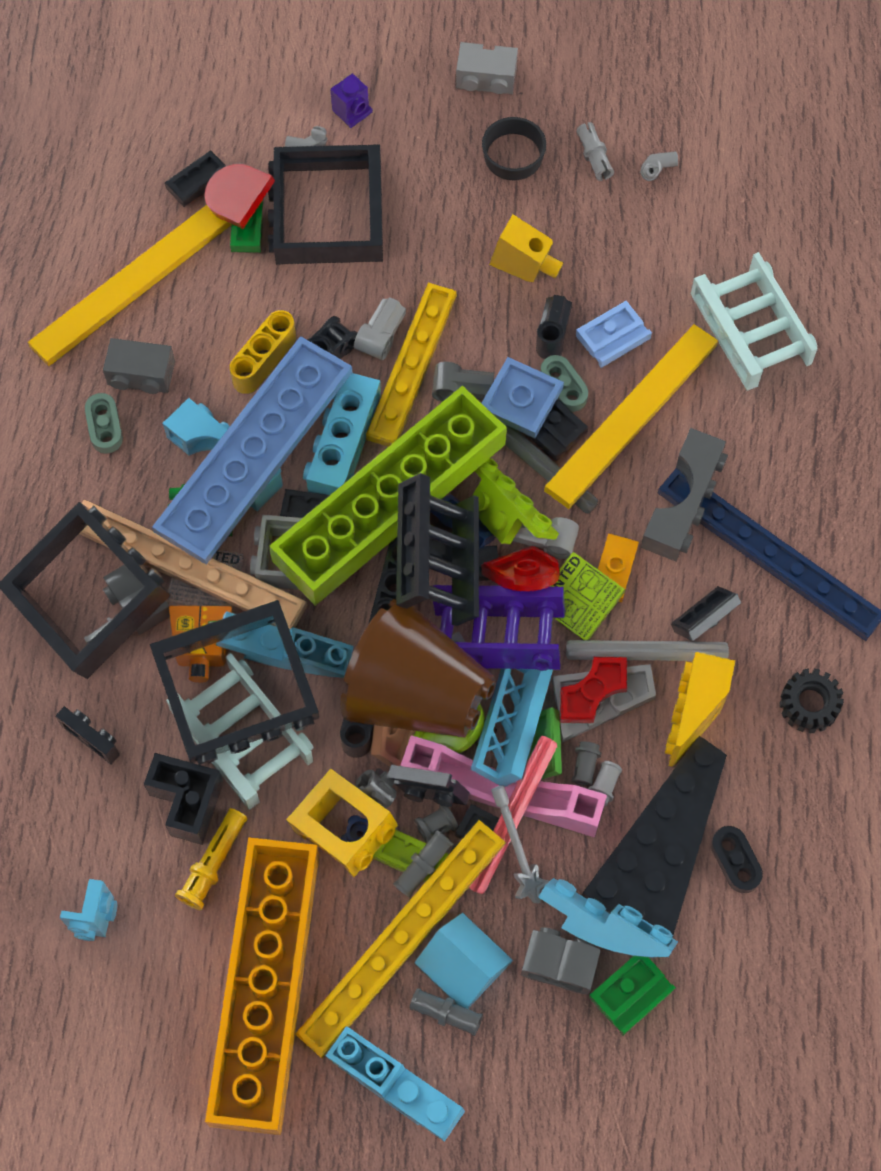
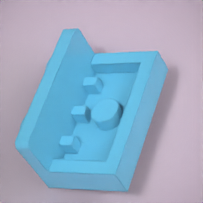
(97, 911)

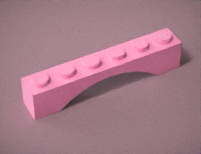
(552, 803)

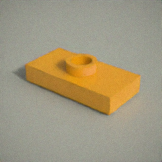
(618, 559)

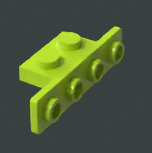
(506, 509)

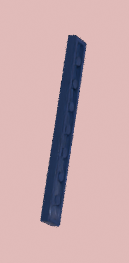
(779, 559)

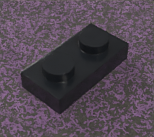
(79, 726)

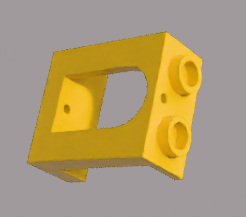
(319, 802)

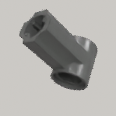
(451, 376)

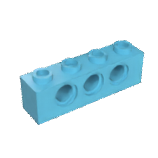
(356, 392)

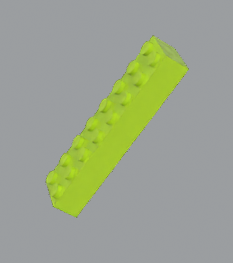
(363, 512)

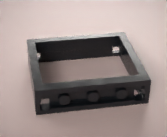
(320, 159)
(120, 627)
(219, 631)

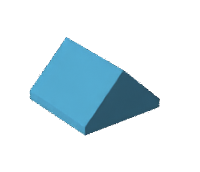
(462, 960)

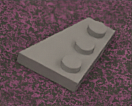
(639, 692)

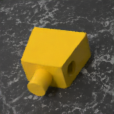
(524, 252)

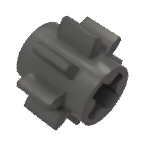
(377, 786)

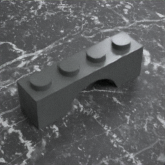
(670, 527)

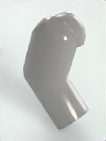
(317, 138)
(656, 162)

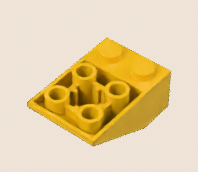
(700, 700)

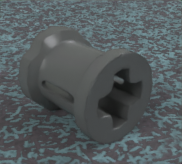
(440, 820)

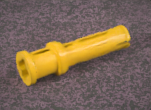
(204, 873)

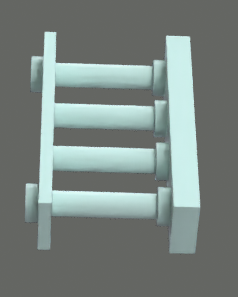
(736, 343)
(245, 785)

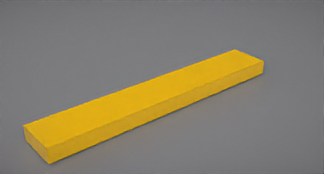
(411, 365)

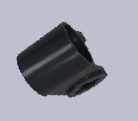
(334, 338)

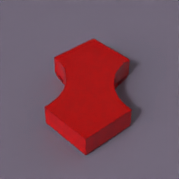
(582, 699)

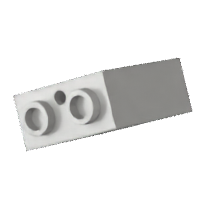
(270, 527)

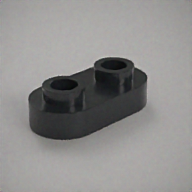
(737, 860)

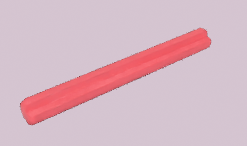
(518, 804)

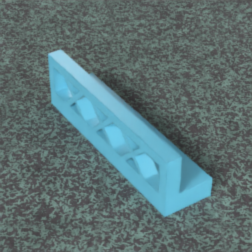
(518, 731)

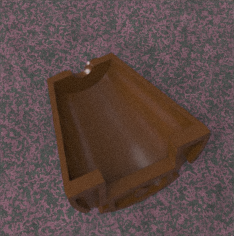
(413, 677)

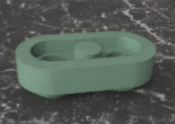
(572, 382)
(103, 425)

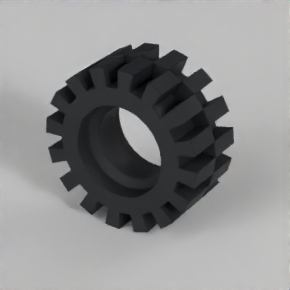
(820, 684)

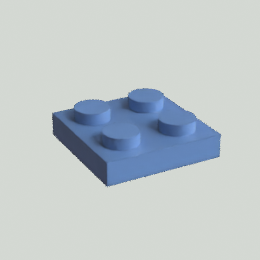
(522, 396)

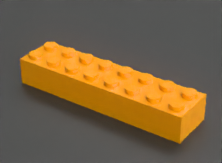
(263, 987)

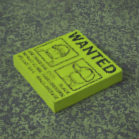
(587, 596)

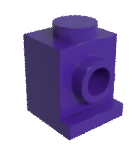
(350, 100)

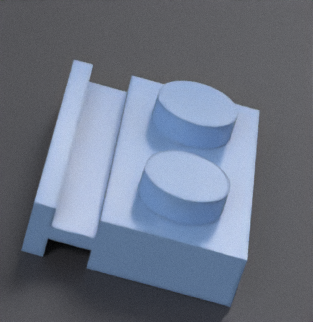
(613, 334)

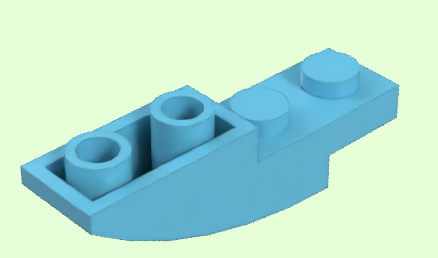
(316, 653)
(620, 931)
(395, 1084)

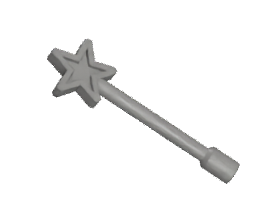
(529, 878)

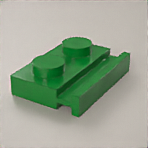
(631, 993)

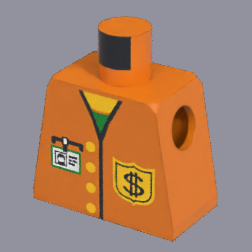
(191, 617)

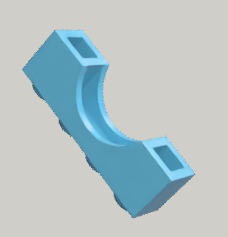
(196, 430)

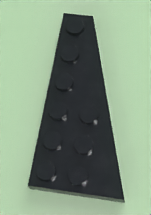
(660, 849)

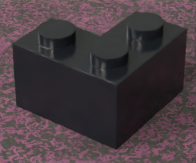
(191, 789)

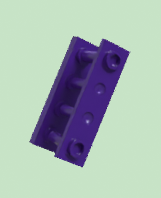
(513, 604)

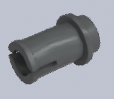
(585, 763)

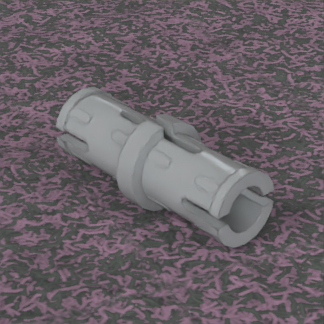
(595, 151)

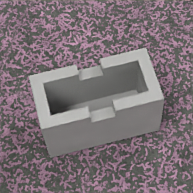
(486, 69)

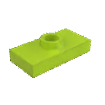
(399, 850)

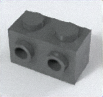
(139, 366)

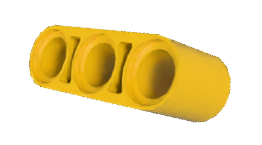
(263, 339)

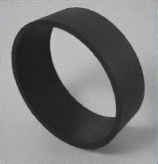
(518, 126)

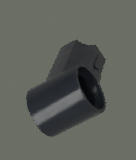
(553, 326)

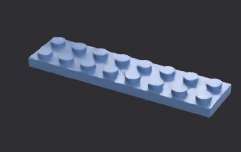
(252, 450)

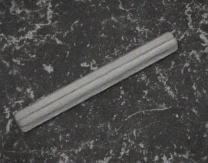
(644, 649)

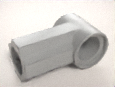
(378, 334)
(558, 548)

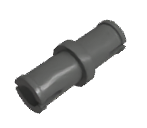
(423, 863)
(446, 1011)

